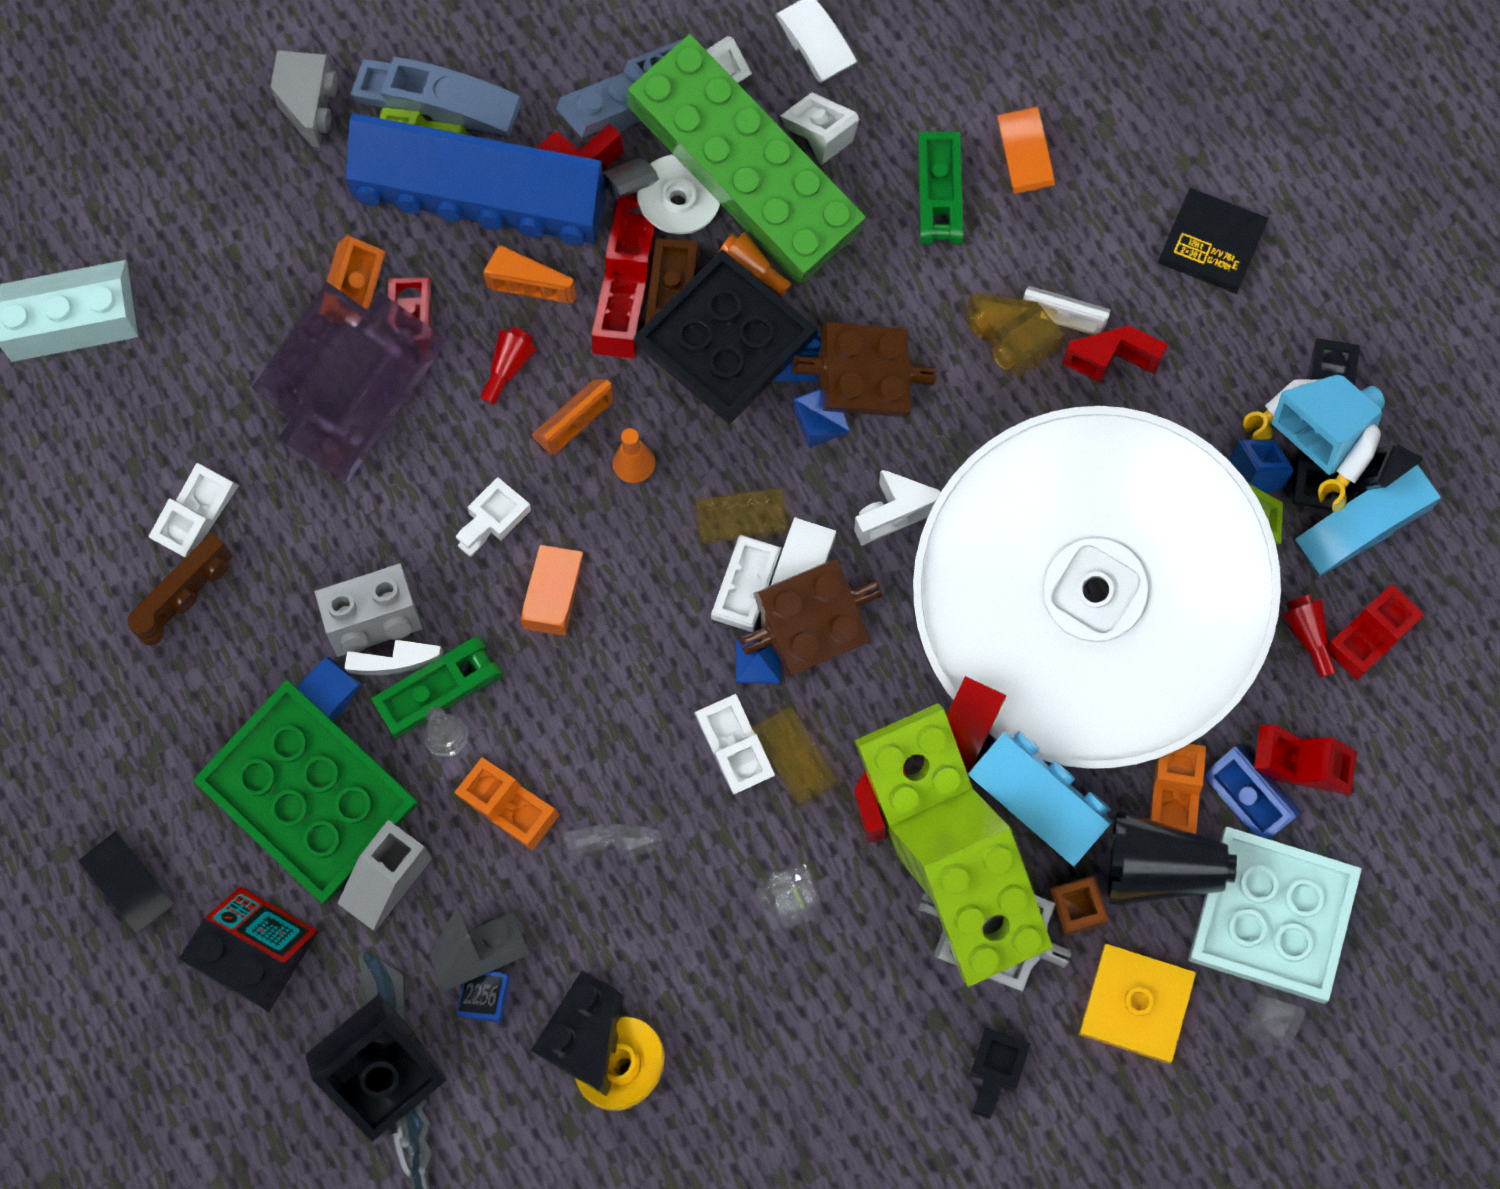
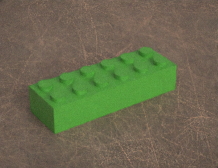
(744, 159)

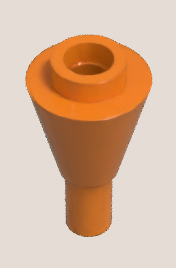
(752, 259)
(633, 459)

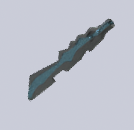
(415, 1126)

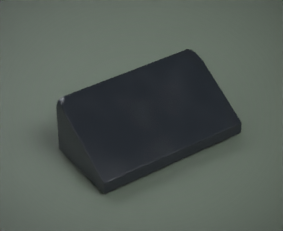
(1386, 467)

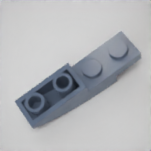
(438, 93)
(606, 101)

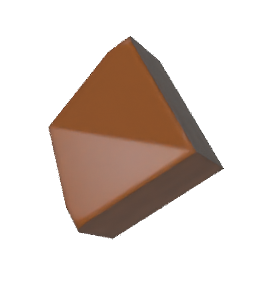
(1078, 907)

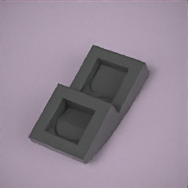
(630, 177)

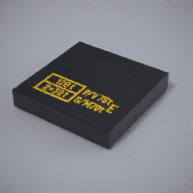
(1213, 240)

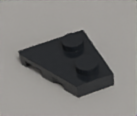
(583, 1032)

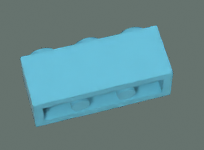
(1042, 796)

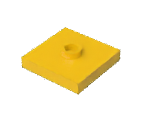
(1137, 1003)

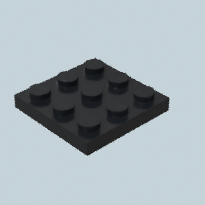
(725, 336)

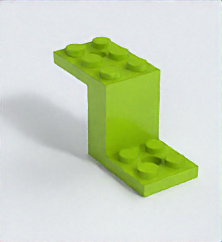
(954, 845)

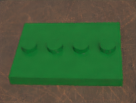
(304, 790)

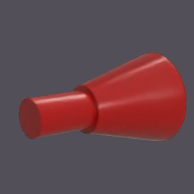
(510, 355)
(1308, 624)

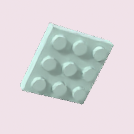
(1279, 918)

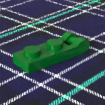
(940, 187)
(436, 685)

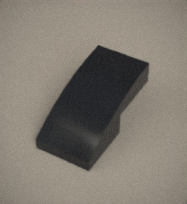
(126, 882)

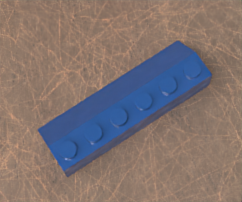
(475, 179)

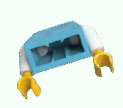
(1328, 423)

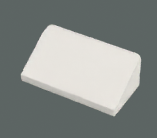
(1070, 311)

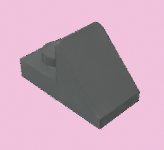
(472, 953)

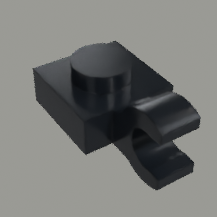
(999, 1065)

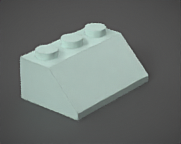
(66, 311)

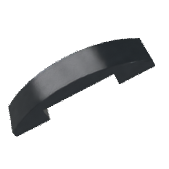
(1327, 360)

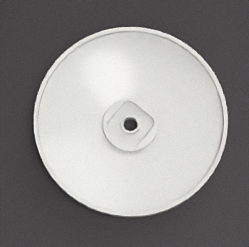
(1113, 502)

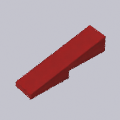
(624, 282)

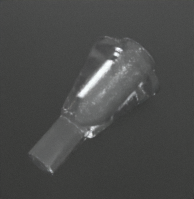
(444, 733)

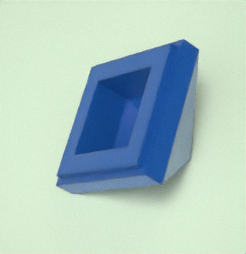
(757, 667)

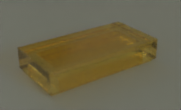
(741, 514)
(794, 756)

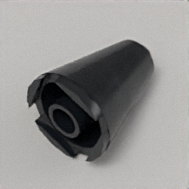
(1164, 862)

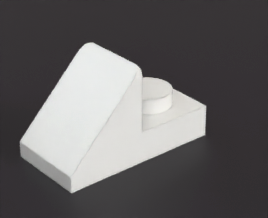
(823, 123)
(906, 505)

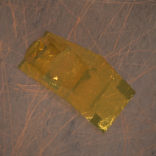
(1016, 329)

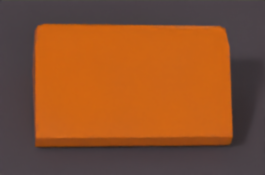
(356, 269)
(575, 416)

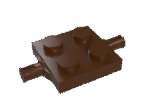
(864, 369)
(811, 617)

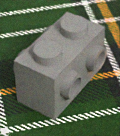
(368, 610)

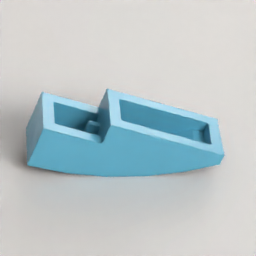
(1367, 521)

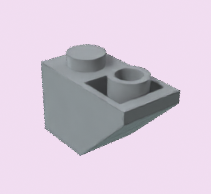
(302, 92)
(383, 875)

